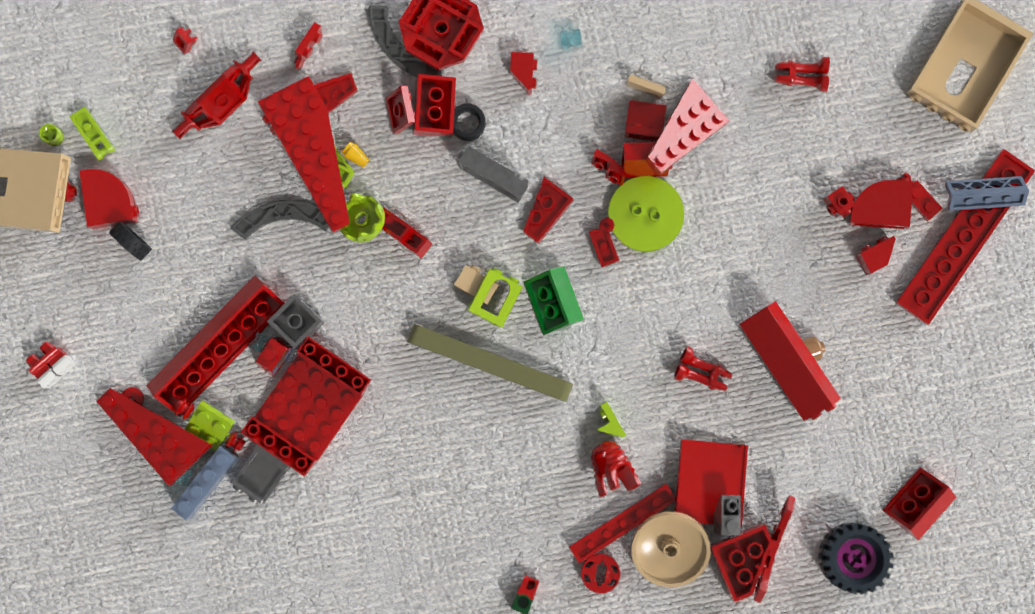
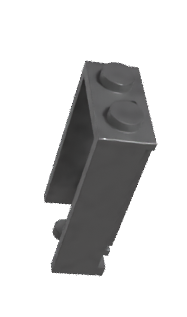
(492, 174)

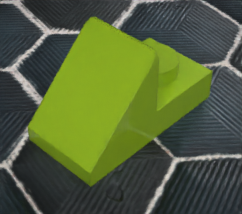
(613, 426)

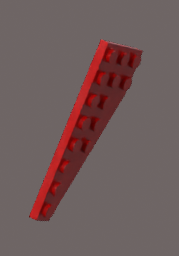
(306, 135)

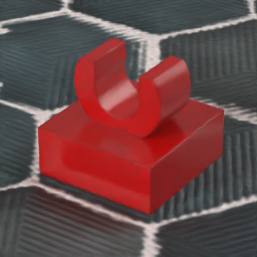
(183, 40)

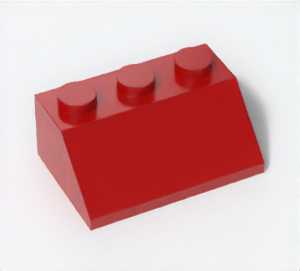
(434, 105)
(919, 503)

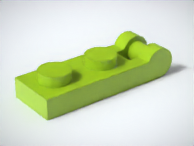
(91, 132)

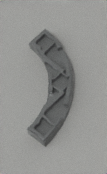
(392, 46)
(278, 211)

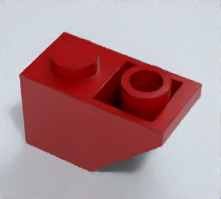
(522, 70)
(876, 257)

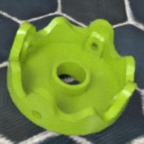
(375, 218)

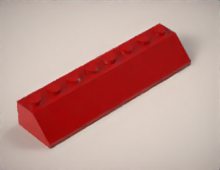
(216, 345)

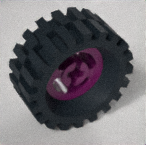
(870, 572)

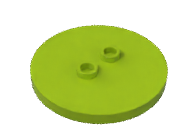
(646, 213)

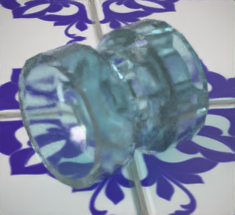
(571, 39)

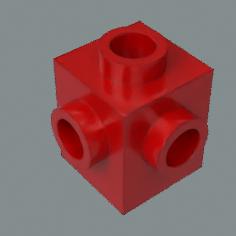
(839, 202)

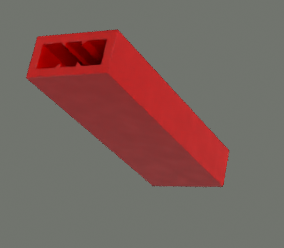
(790, 362)

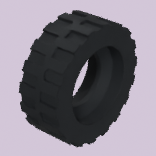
(130, 240)

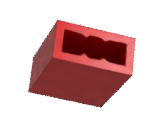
(634, 160)

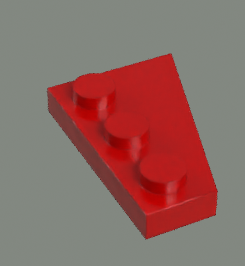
(336, 90)
(548, 208)

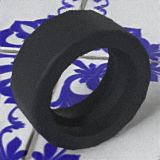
(468, 107)

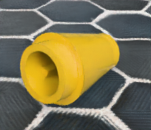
(355, 154)

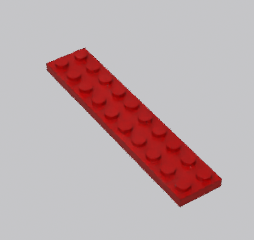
(958, 247)

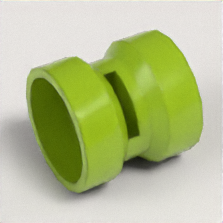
(47, 133)

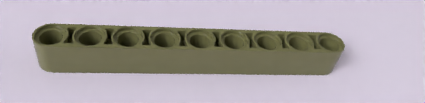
(490, 362)

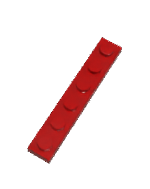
(622, 523)

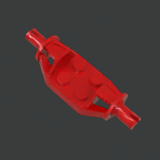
(219, 98)

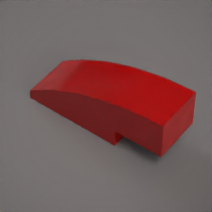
(405, 234)

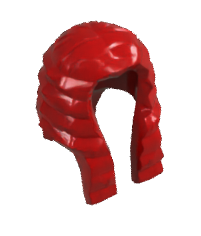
(611, 463)

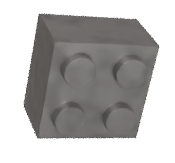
(295, 321)

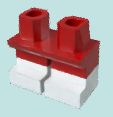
(51, 366)

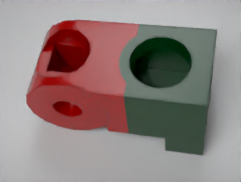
(525, 595)

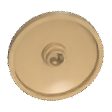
(670, 549)

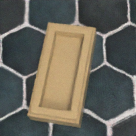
(646, 86)

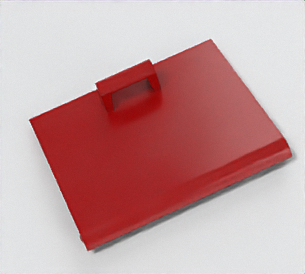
(705, 474)

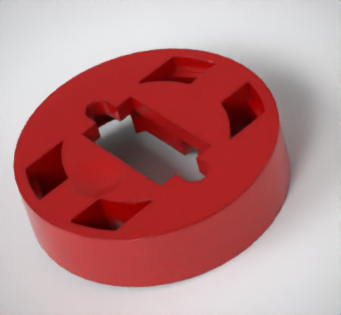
(591, 572)

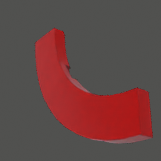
(777, 533)

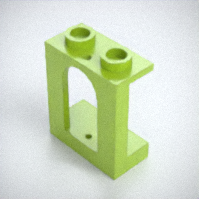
(490, 277)

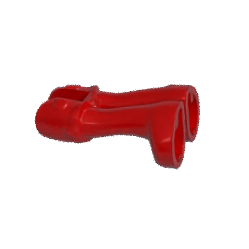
(819, 68)
(715, 370)

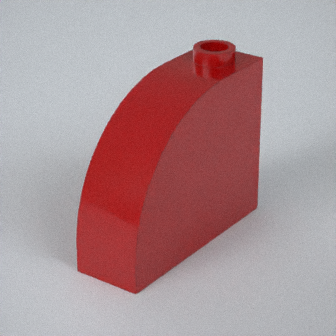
(106, 199)
(884, 205)

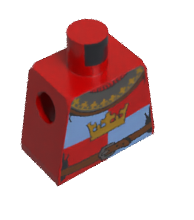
(274, 355)

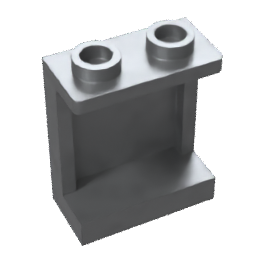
(259, 475)

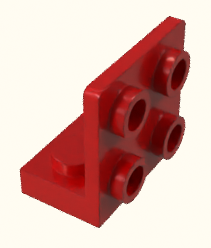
(645, 120)

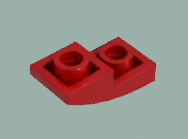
(614, 171)

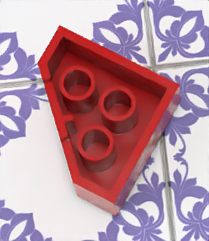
(742, 560)

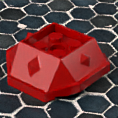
(439, 49)

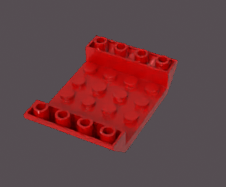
(307, 407)

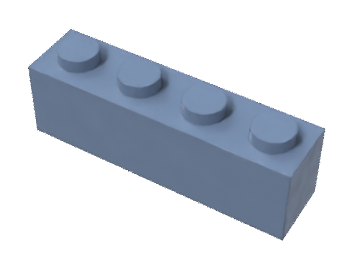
(205, 483)

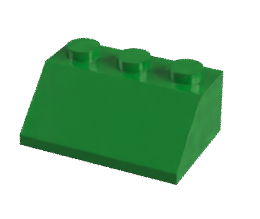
(553, 300)

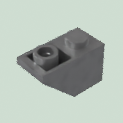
(728, 515)

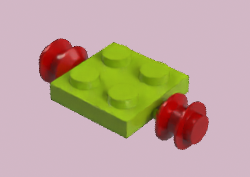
(209, 425)

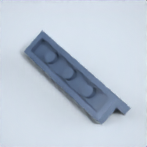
(988, 195)

